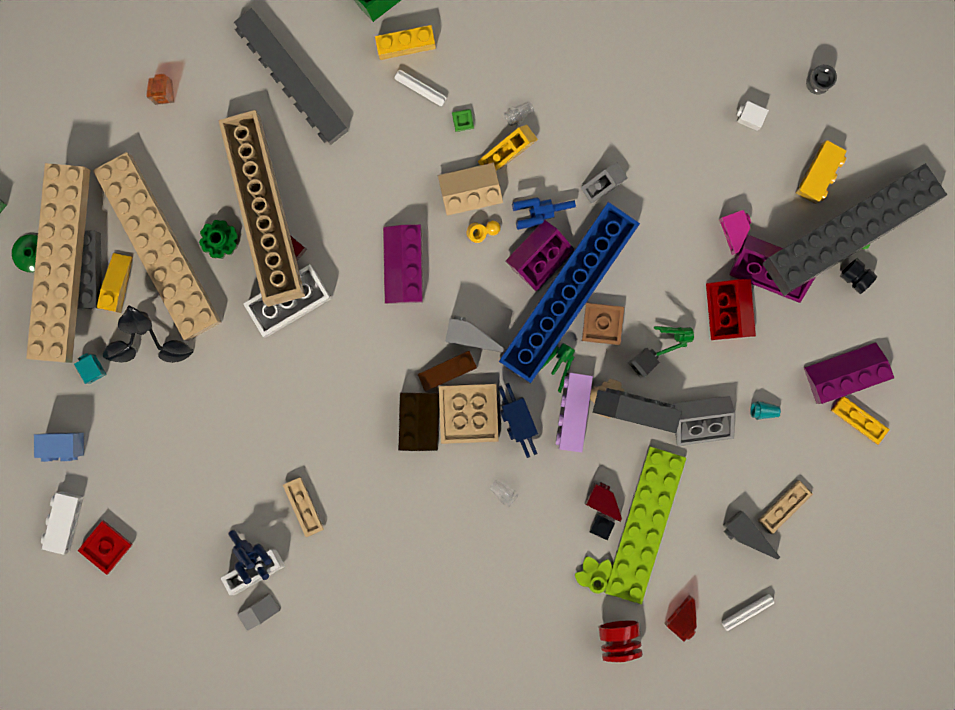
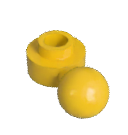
(491, 228)

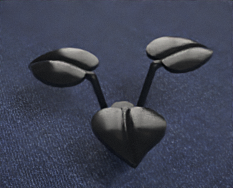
(138, 322)

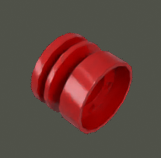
(620, 646)

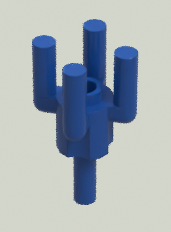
(539, 210)

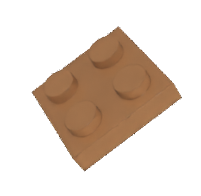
(602, 324)

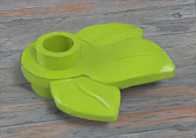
(594, 571)

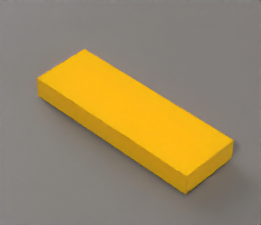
(860, 420)

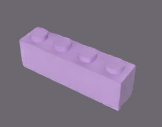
(575, 412)

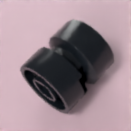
(858, 276)

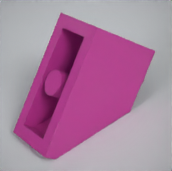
(735, 229)

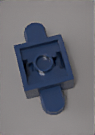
(519, 420)

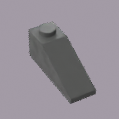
(745, 532)

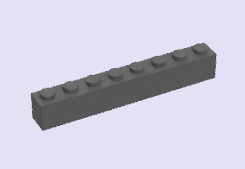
(291, 76)

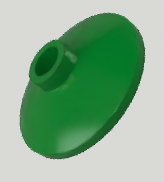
(19, 256)

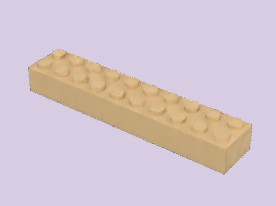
(261, 208)
(157, 246)
(58, 263)

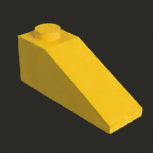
(510, 147)
(115, 283)

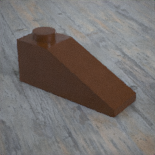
(447, 371)

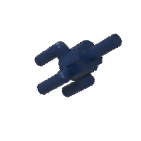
(248, 557)

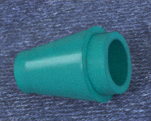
(763, 410)

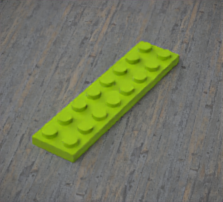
(645, 525)

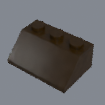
(418, 421)

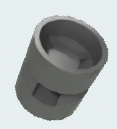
(821, 79)

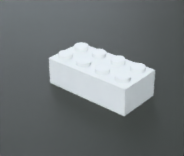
(278, 316)

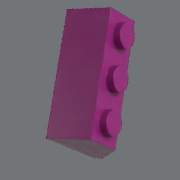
(540, 255)

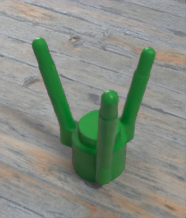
(681, 335)
(564, 354)

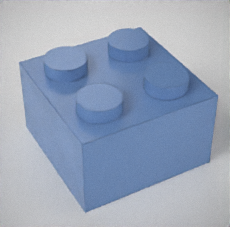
(58, 445)

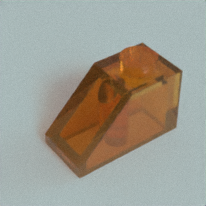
(160, 89)

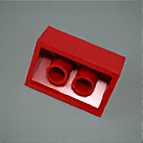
(730, 309)

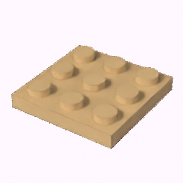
(468, 413)

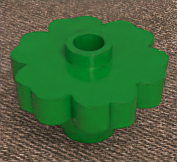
(212, 232)

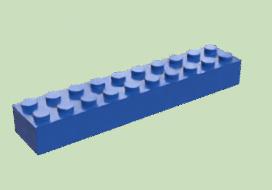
(569, 292)

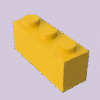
(405, 42)
(822, 172)

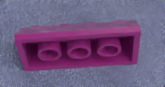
(403, 264)
(750, 265)
(848, 373)

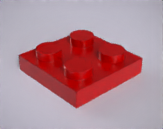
(105, 547)

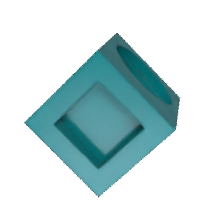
(89, 368)

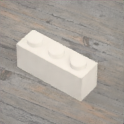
(61, 522)
(234, 583)

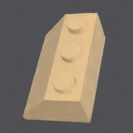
(470, 189)

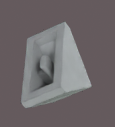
(258, 612)

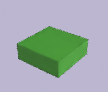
(463, 120)

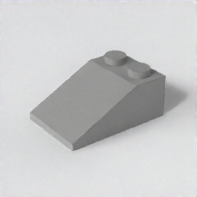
(466, 334)

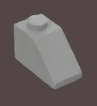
(604, 182)

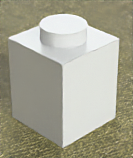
(751, 115)

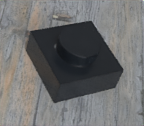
(602, 527)

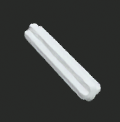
(420, 88)
(748, 612)

